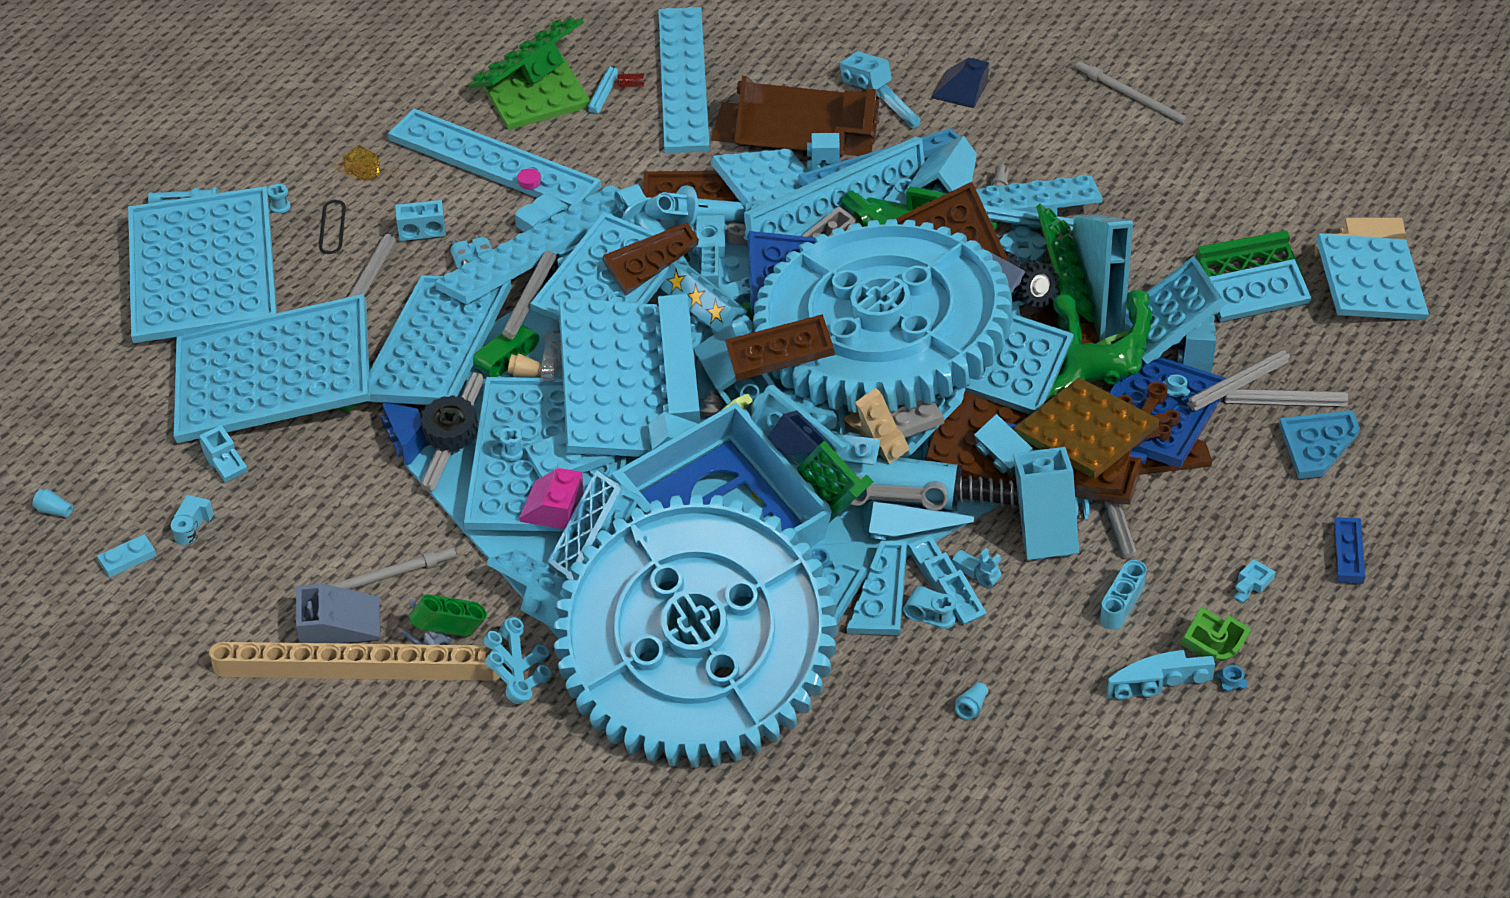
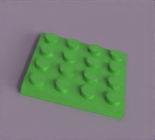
(527, 103)

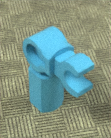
(984, 568)

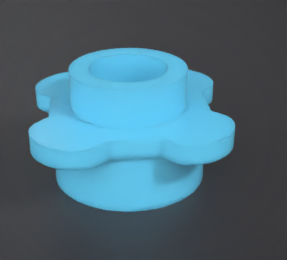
(1176, 386)

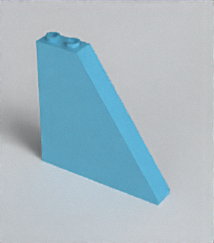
(1104, 256)

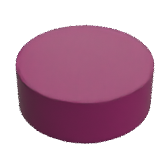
(529, 179)

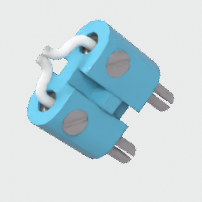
(464, 252)

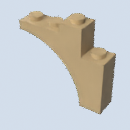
(1370, 227)
(876, 422)

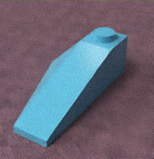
(896, 519)

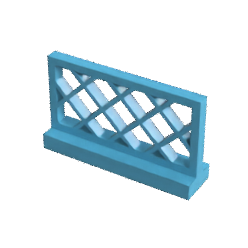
(614, 506)

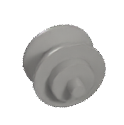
(712, 404)

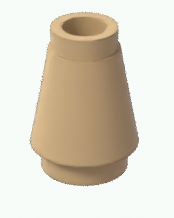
(524, 367)

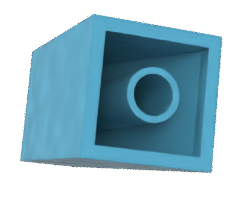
(947, 168)
(717, 363)
(1047, 503)

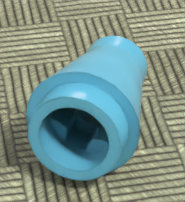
(50, 503)
(970, 702)

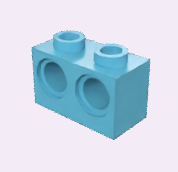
(865, 71)
(420, 220)

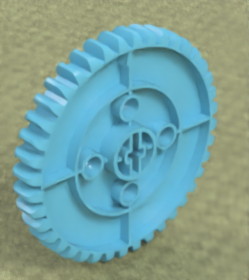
(901, 309)
(675, 700)

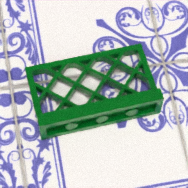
(1243, 251)
(847, 489)

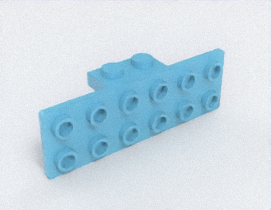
(1049, 193)
(542, 583)

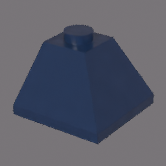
(963, 83)

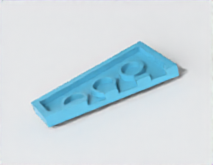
(883, 592)

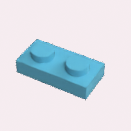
(126, 555)

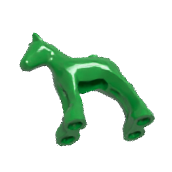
(1102, 362)

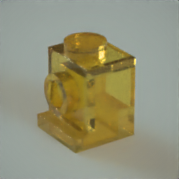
(365, 166)

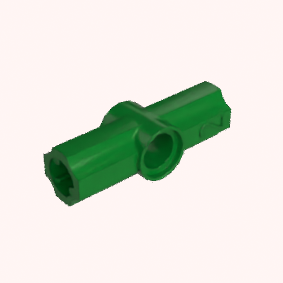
(862, 209)

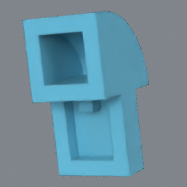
(221, 453)

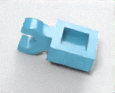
(1253, 577)

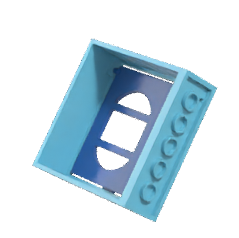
(746, 454)

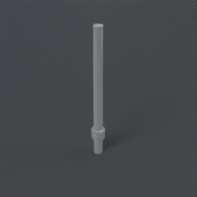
(1097, 75)
(428, 560)

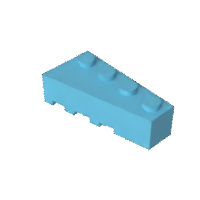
(1199, 346)

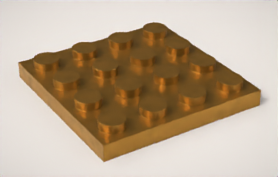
(1090, 426)

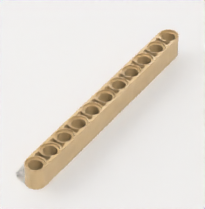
(351, 661)

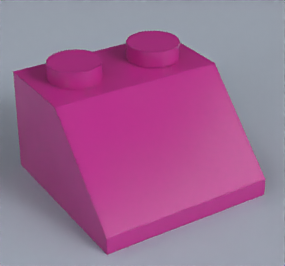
(554, 498)

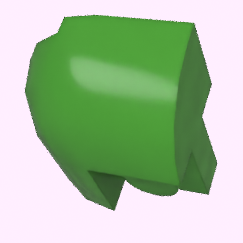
(1214, 636)

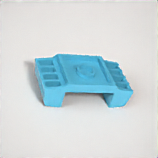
(721, 269)

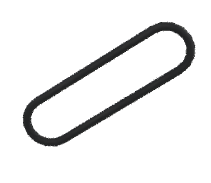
(341, 228)

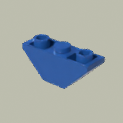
(404, 430)

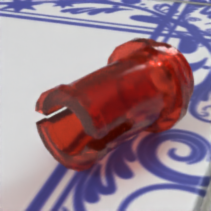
(628, 80)

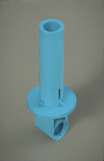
(632, 204)
(685, 207)

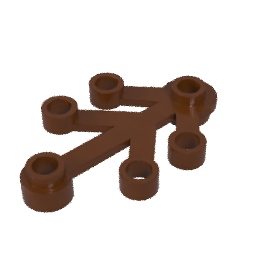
(1156, 395)

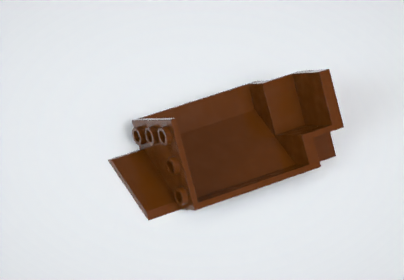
(789, 115)

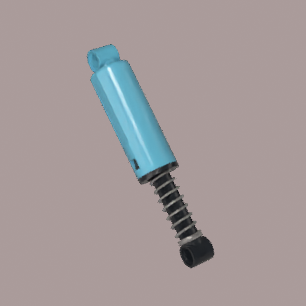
(920, 472)

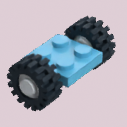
(1036, 283)

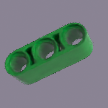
(495, 356)
(447, 615)

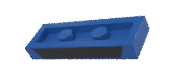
(1349, 550)

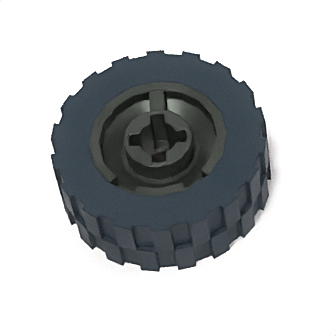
(449, 423)

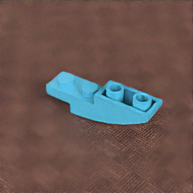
(1150, 674)

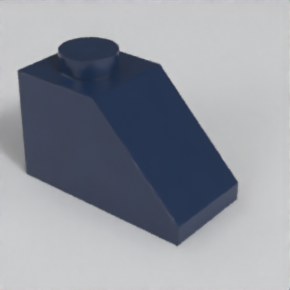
(796, 435)

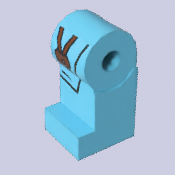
(189, 517)

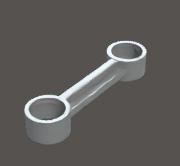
(904, 494)

